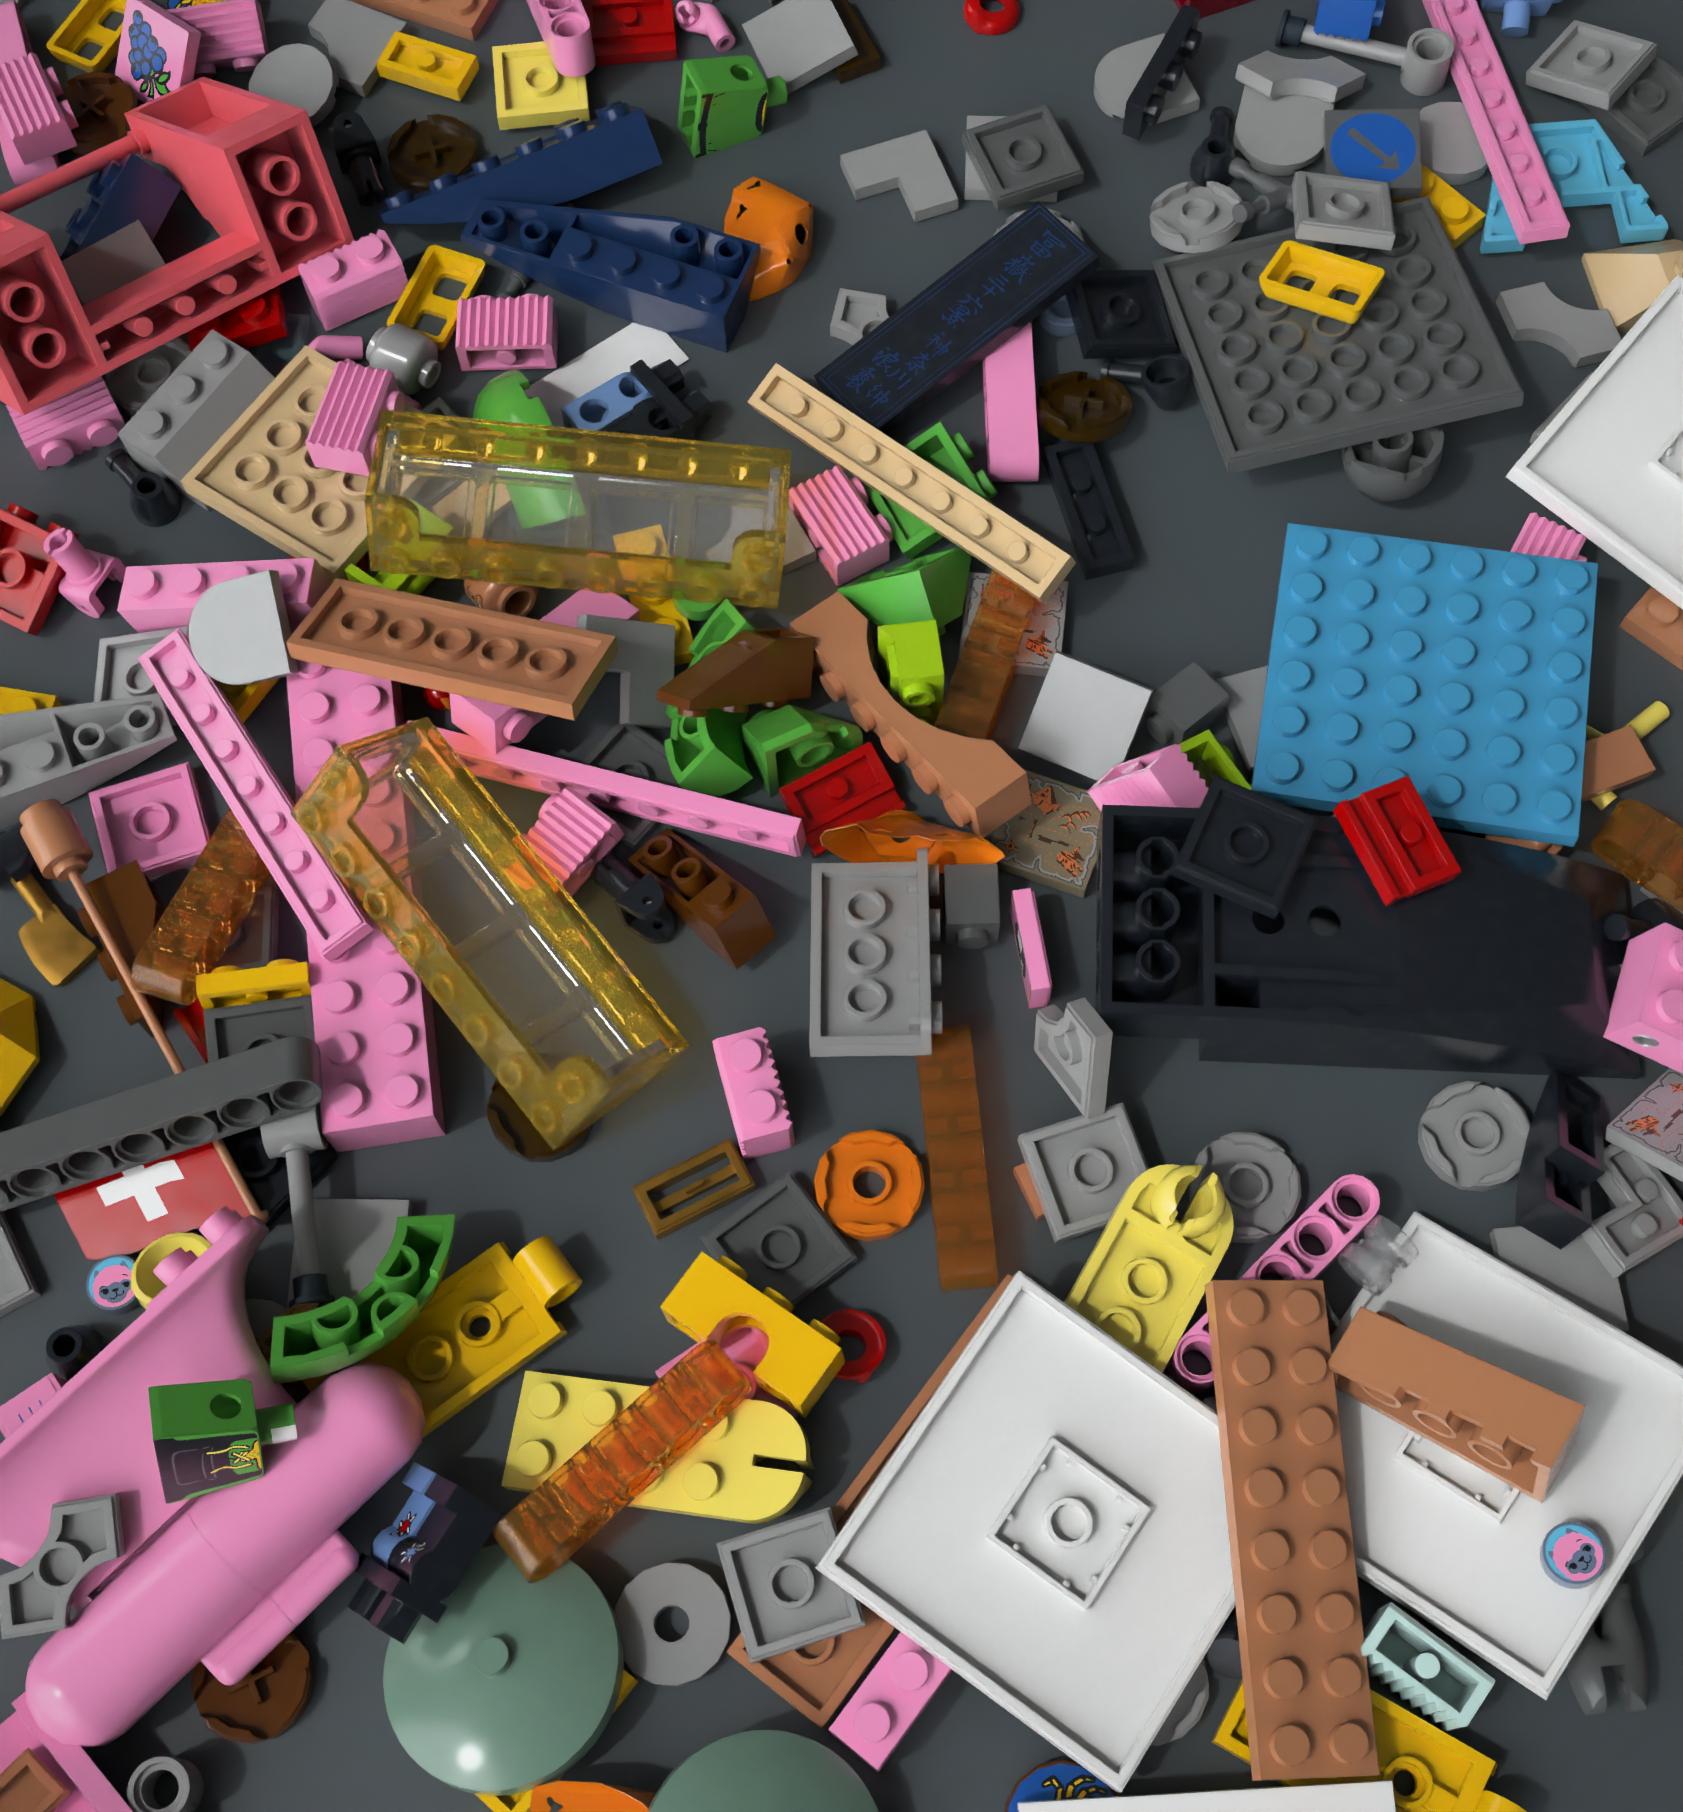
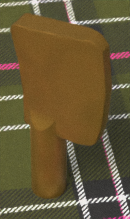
(51, 938)

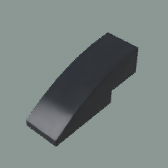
(1560, 1162)

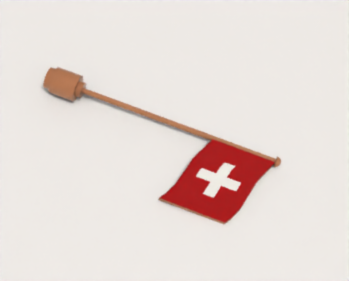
(165, 1195)

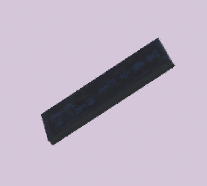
(959, 319)

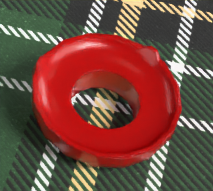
(991, 22)
(868, 1330)

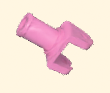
(83, 569)

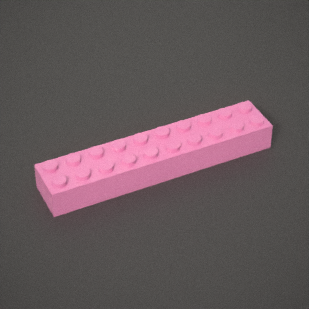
(368, 1002)

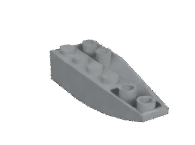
(75, 749)

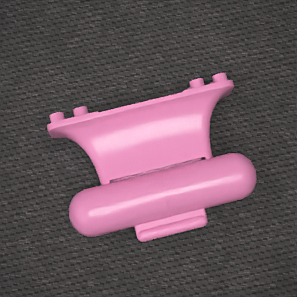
(211, 1572)

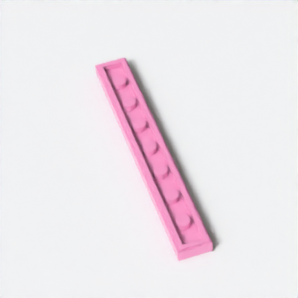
(1499, 123)
(633, 795)
(255, 797)

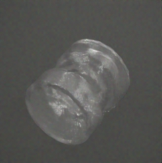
(1376, 1256)

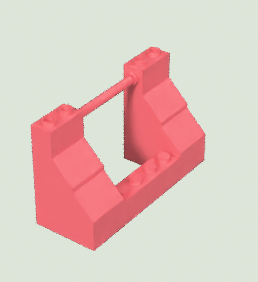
(247, 171)

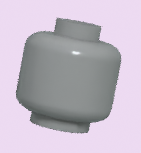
(407, 355)

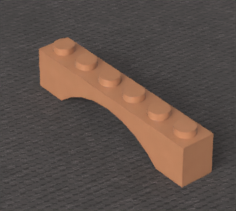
(970, 775)

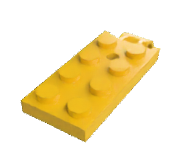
(453, 1366)
(1445, 1770)

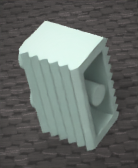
(1423, 1668)

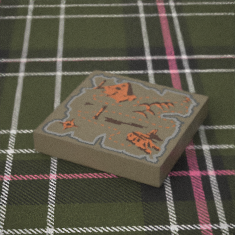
(1052, 837)

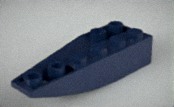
(540, 171)
(120, 196)
(626, 264)

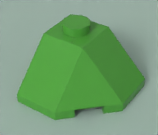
(914, 592)
(795, 742)

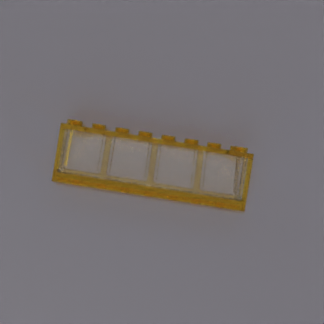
(577, 509)
(487, 928)

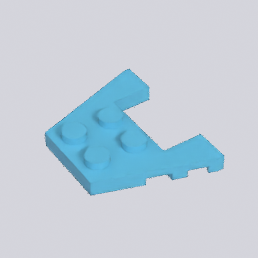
(1584, 173)

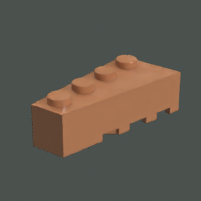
(1458, 1401)

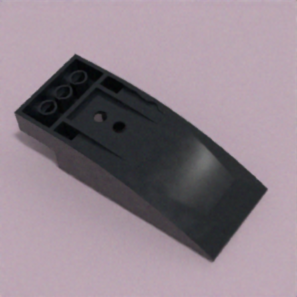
(1462, 978)

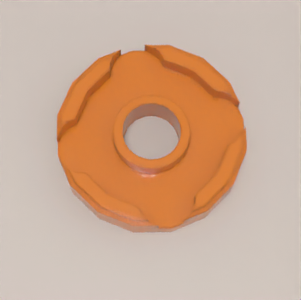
(869, 1217)

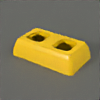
(84, 27)
(1329, 273)
(419, 296)

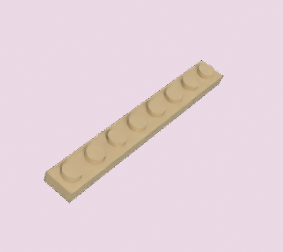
(913, 484)

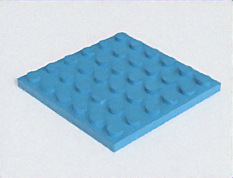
(1429, 670)

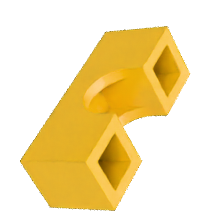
(717, 1300)

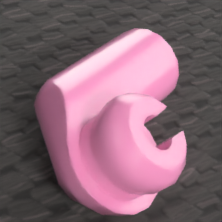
(705, 20)
(338, 347)

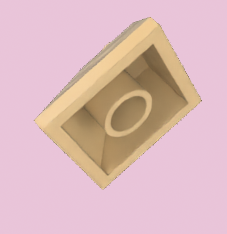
(1632, 278)

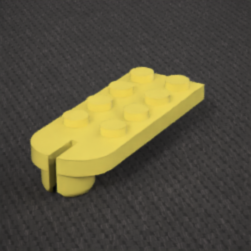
(1152, 1267)
(709, 1481)

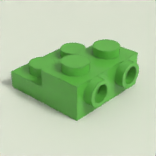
(950, 456)

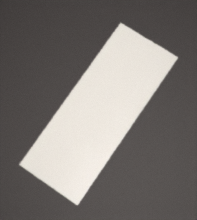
(602, 364)

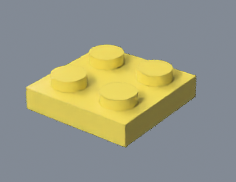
(532, 89)

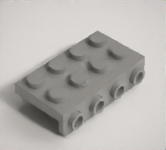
(874, 958)

